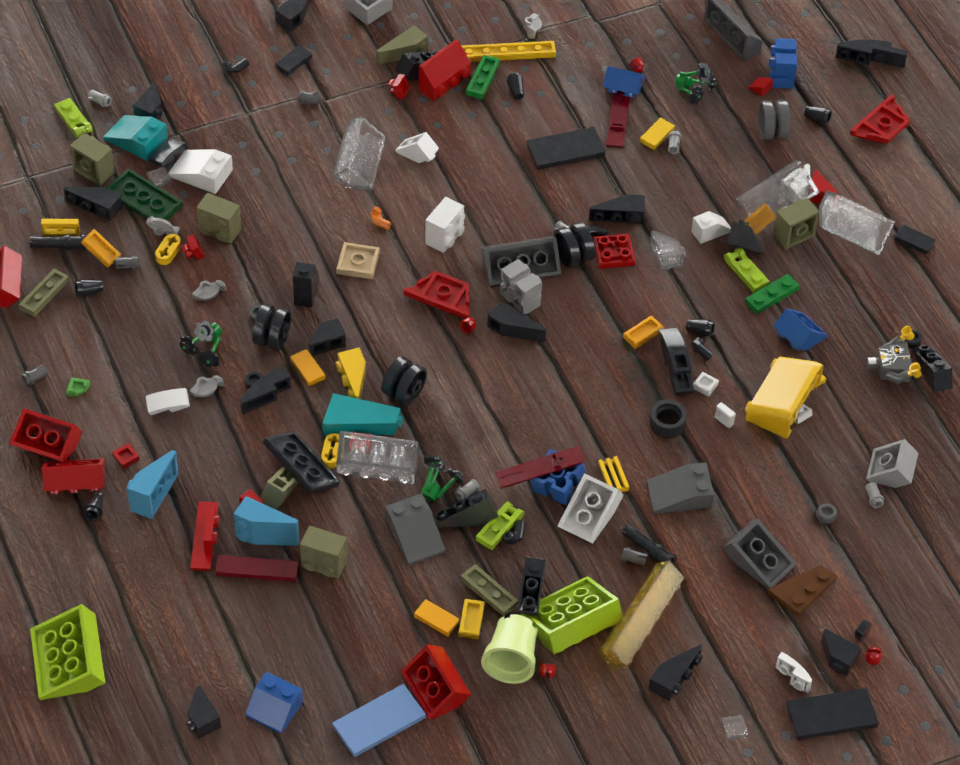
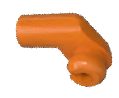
(377, 219)

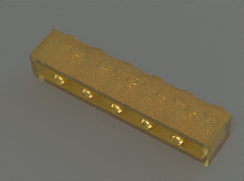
(641, 615)

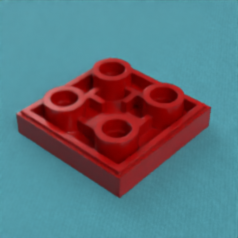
(614, 251)

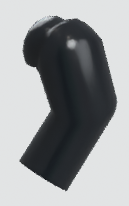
(236, 68)
(598, 231)
(698, 346)
(516, 535)

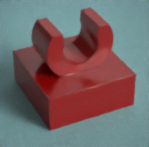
(399, 86)
(193, 248)

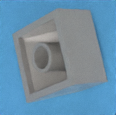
(893, 464)

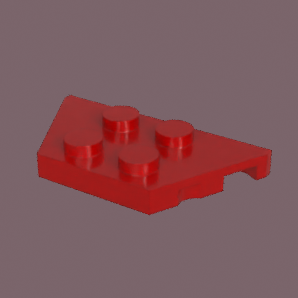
(882, 123)
(442, 292)

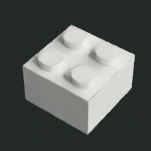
(444, 225)

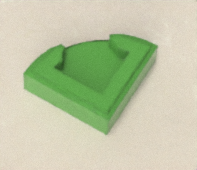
(77, 387)

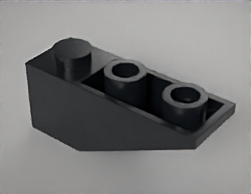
(291, 13)
(410, 63)
(96, 200)
(620, 209)
(512, 323)
(934, 368)
(468, 512)
(531, 586)
(670, 674)

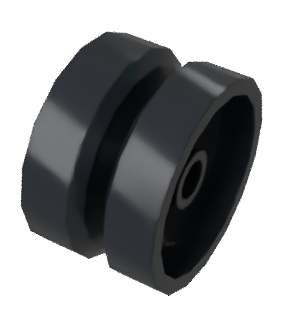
(575, 244)
(271, 326)
(404, 380)

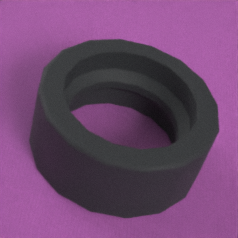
(668, 406)

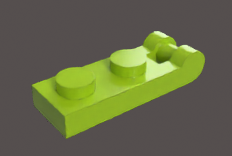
(73, 117)
(746, 270)
(494, 530)

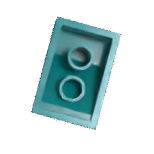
(138, 135)

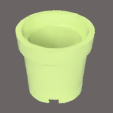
(511, 650)

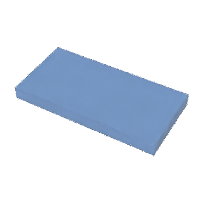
(378, 720)

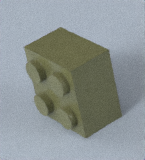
(92, 159)
(219, 218)
(796, 223)
(323, 552)

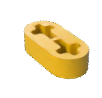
(165, 248)
(327, 450)

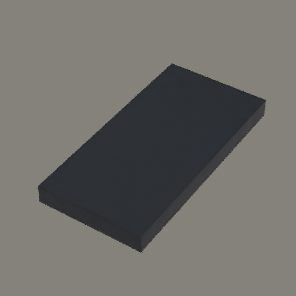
(565, 148)
(301, 462)
(832, 713)

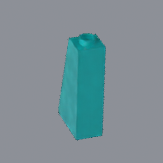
(360, 416)

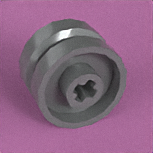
(774, 119)

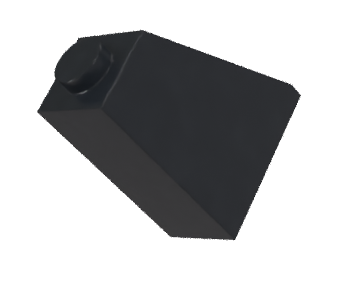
(305, 284)

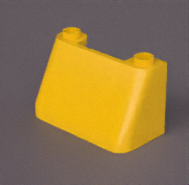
(783, 394)

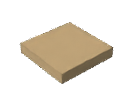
(358, 260)

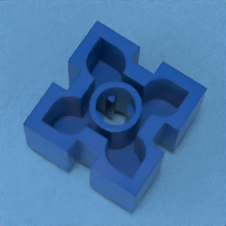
(783, 63)
(559, 483)

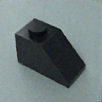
(149, 104)
(743, 236)
(327, 337)
(839, 652)
(202, 715)

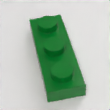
(482, 76)
(772, 294)

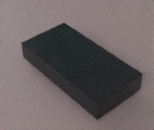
(293, 60)
(914, 239)

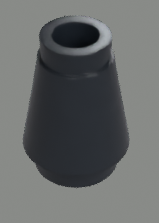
(515, 84)
(818, 114)
(87, 287)
(702, 327)
(93, 507)

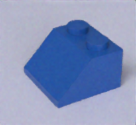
(623, 80)
(799, 330)
(274, 702)

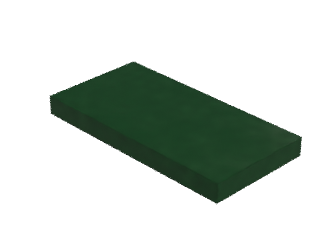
(144, 196)

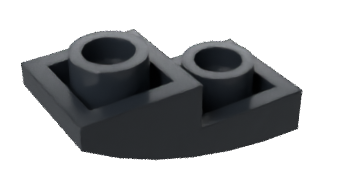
(166, 152)

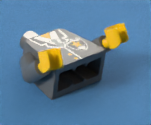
(894, 359)

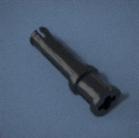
(68, 242)
(655, 551)

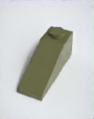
(409, 41)
(278, 488)

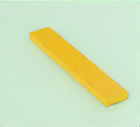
(511, 51)

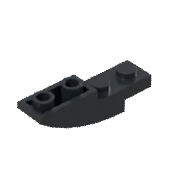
(874, 50)
(678, 360)

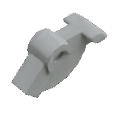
(532, 25)
(161, 226)
(208, 290)
(206, 386)

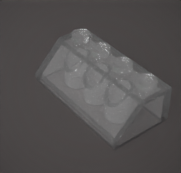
(359, 155)
(779, 190)
(854, 222)
(377, 457)

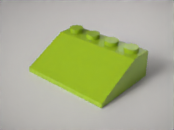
(575, 614)
(67, 654)

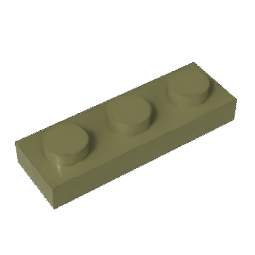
(44, 292)
(489, 590)

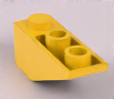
(353, 370)

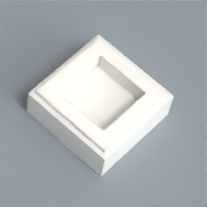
(705, 384)
(725, 415)

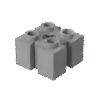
(521, 287)

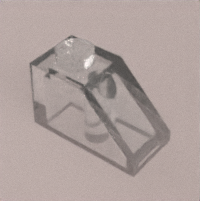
(667, 250)

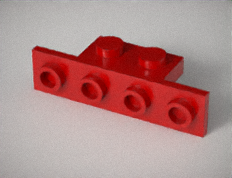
(205, 535)

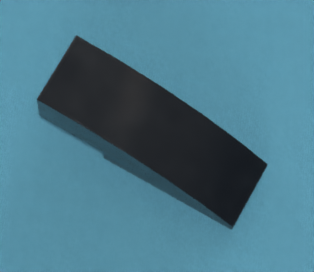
(265, 390)

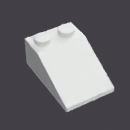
(203, 169)
(590, 508)

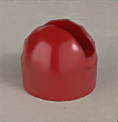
(637, 64)
(468, 325)
(873, 656)
(547, 668)

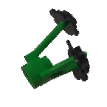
(685, 81)
(207, 332)
(431, 489)

